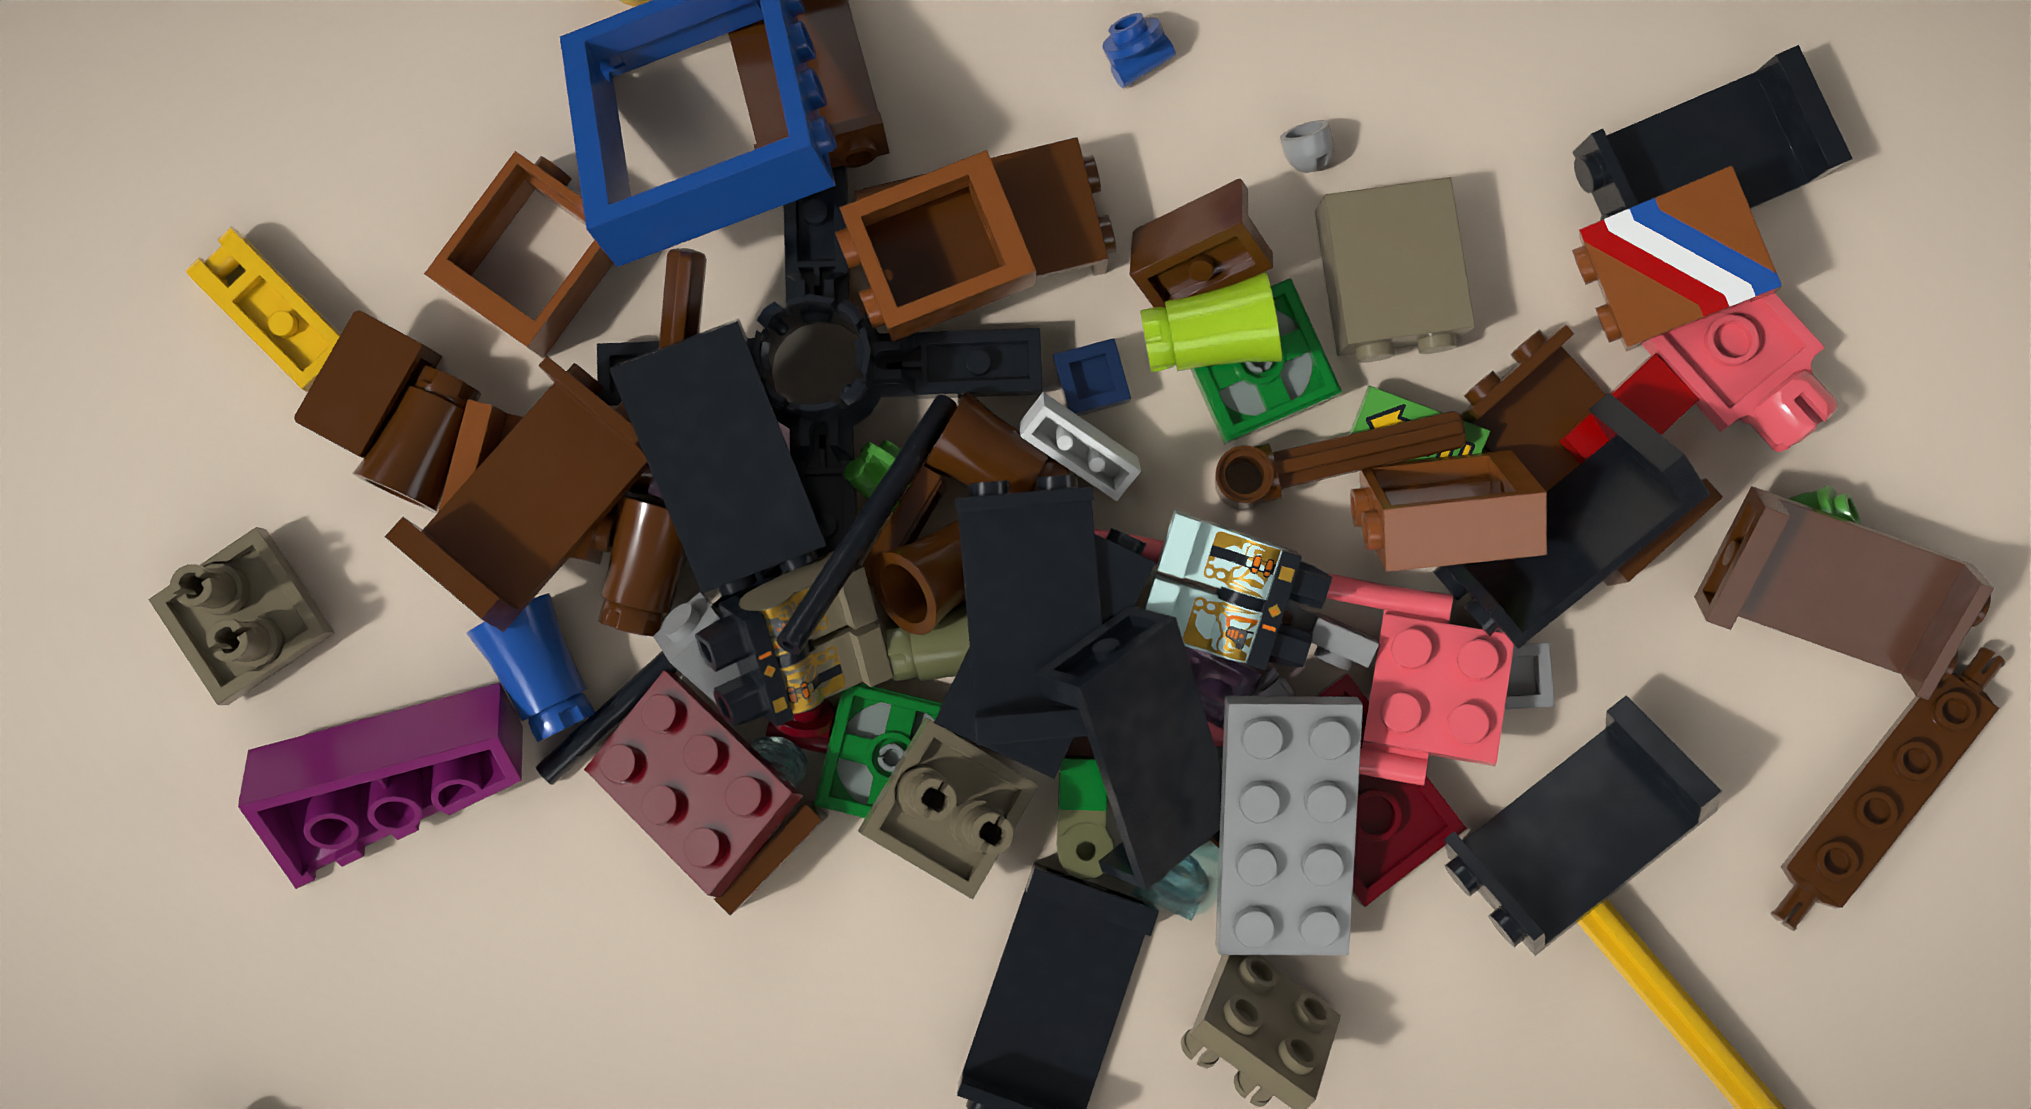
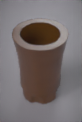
(419, 440)
(986, 449)
(641, 568)
(921, 580)

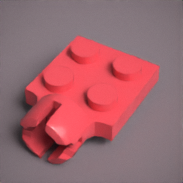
(1751, 369)

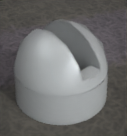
(1308, 145)

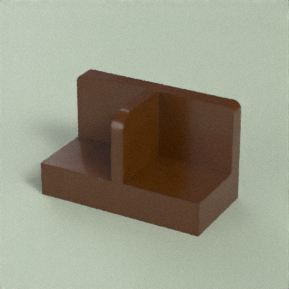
(1199, 247)
(363, 383)

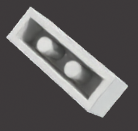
(1079, 446)

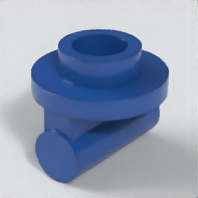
(1136, 47)

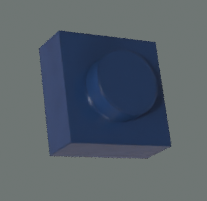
(1092, 377)

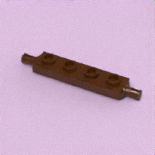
(1888, 791)

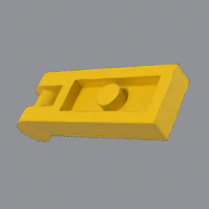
(266, 307)

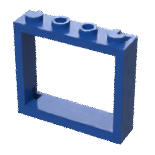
(719, 194)

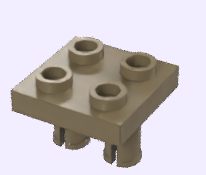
(240, 615)
(948, 808)
(1265, 1030)

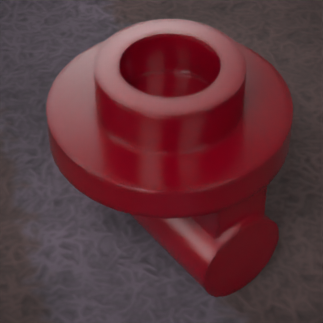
(808, 729)

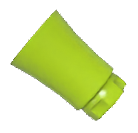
(1214, 328)

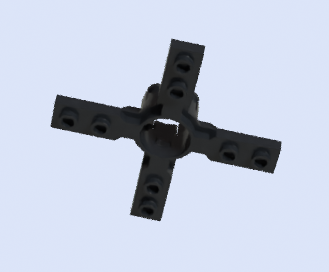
(917, 365)

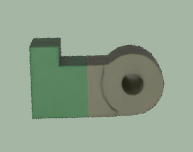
(1081, 817)

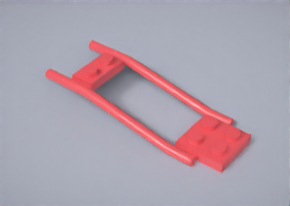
(1433, 682)

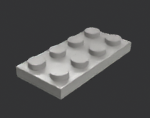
(1287, 825)

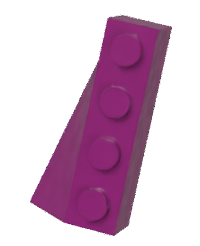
(378, 777)

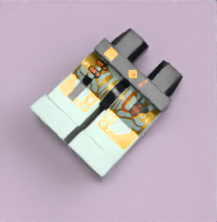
(1251, 594)

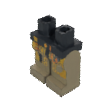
(776, 683)

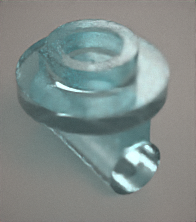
(1179, 890)

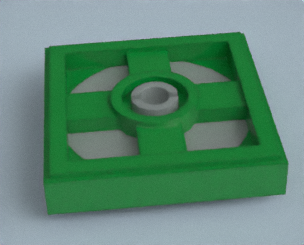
(1259, 394)
(867, 744)

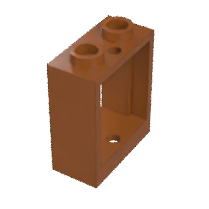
(483, 228)
(1015, 263)
(1451, 511)

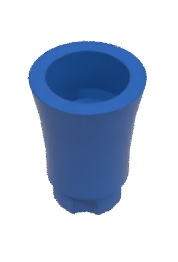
(536, 668)

